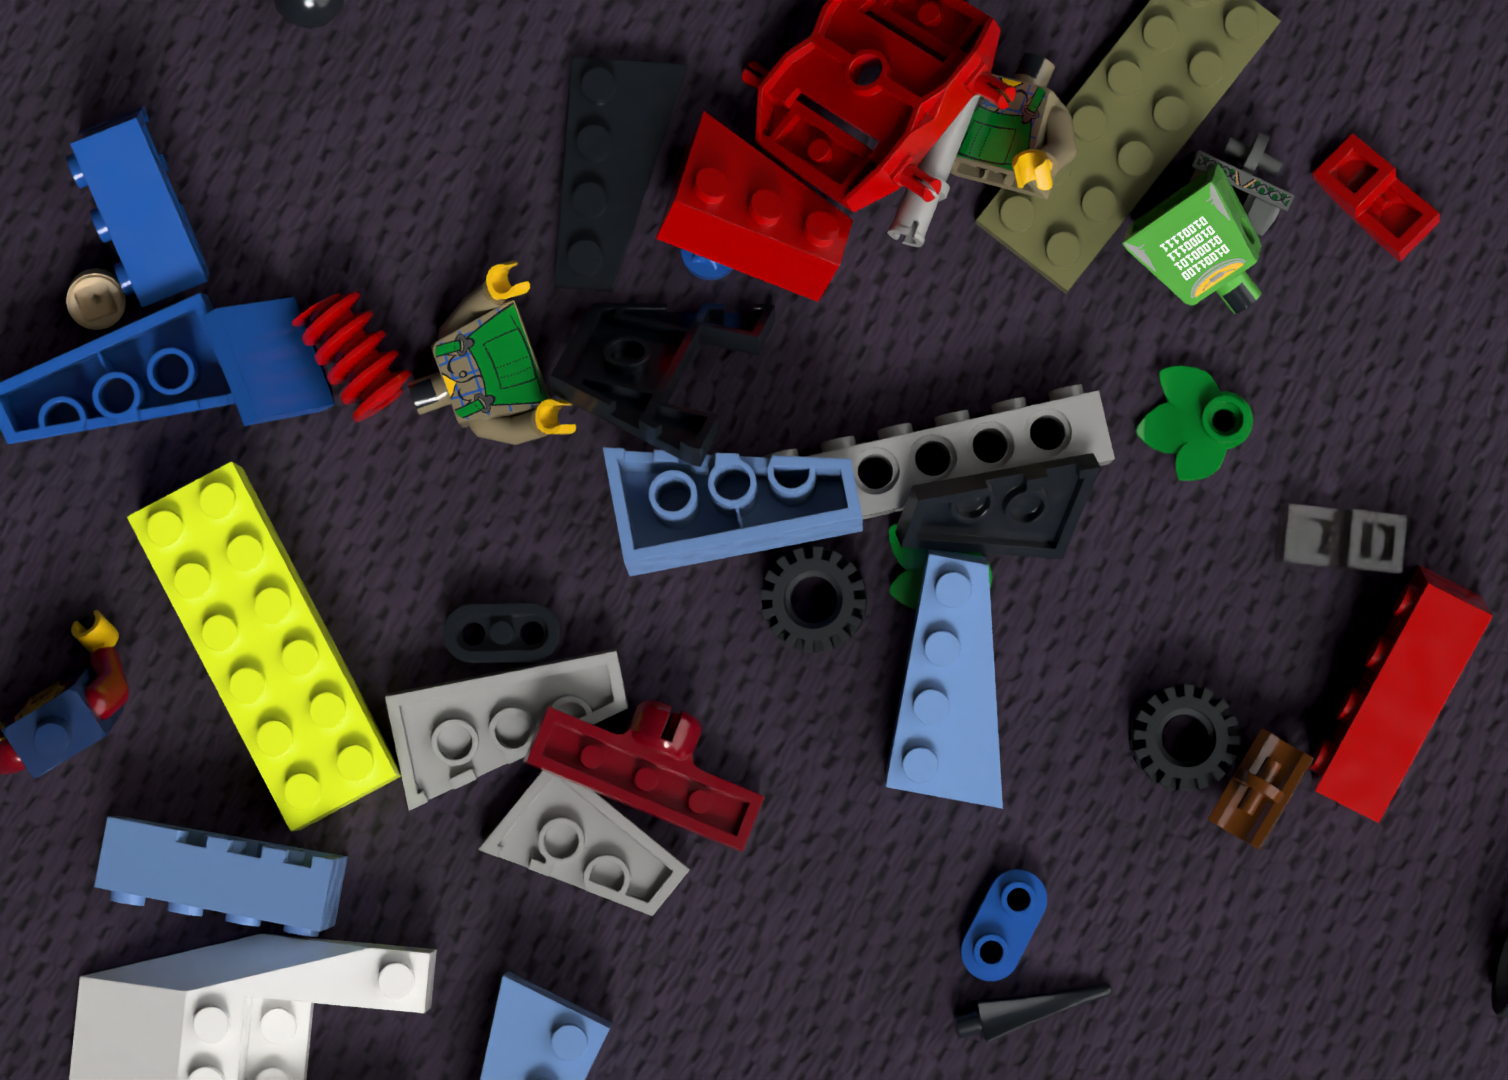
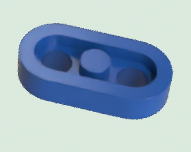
(1002, 924)

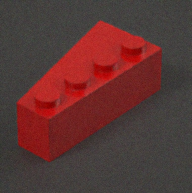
(1400, 693)

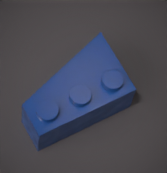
(137, 208)

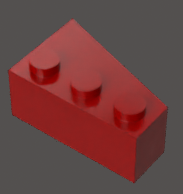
(752, 214)

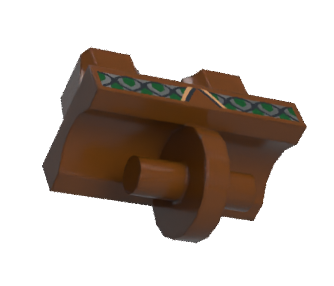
(1260, 789)

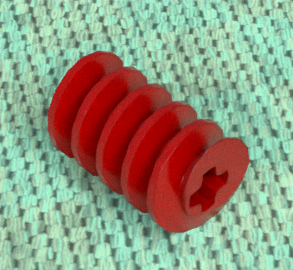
(353, 352)

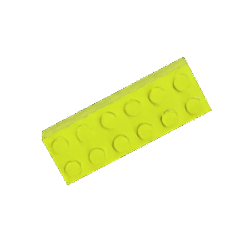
(265, 646)

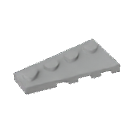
(480, 722)

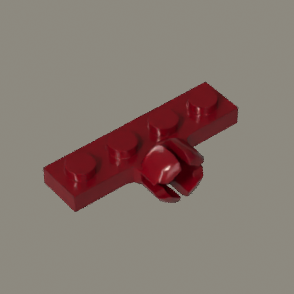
(647, 770)

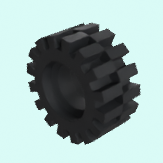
(778, 592)
(1219, 731)

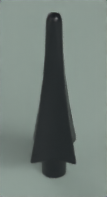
(1004, 1015)

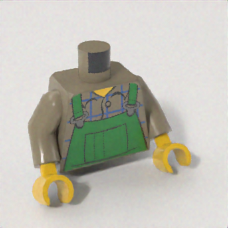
(1022, 143)
(490, 368)

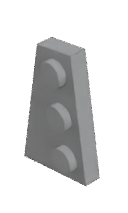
(585, 843)

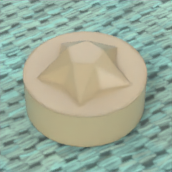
(96, 299)

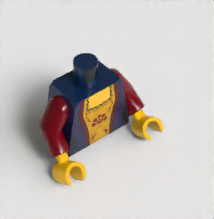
(69, 712)

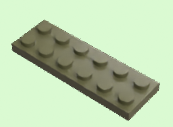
(1129, 128)

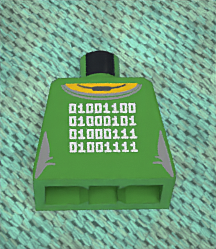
(1199, 242)

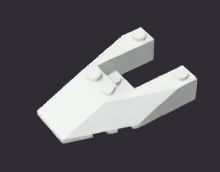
(235, 1006)

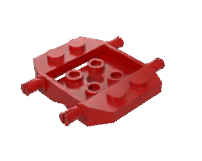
(900, 110)

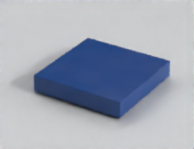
(267, 361)

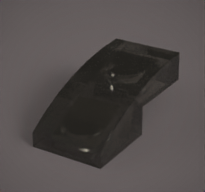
(1341, 538)

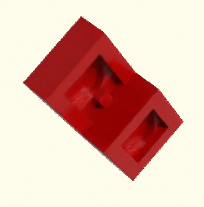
(1375, 197)

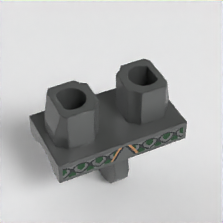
(1262, 198)

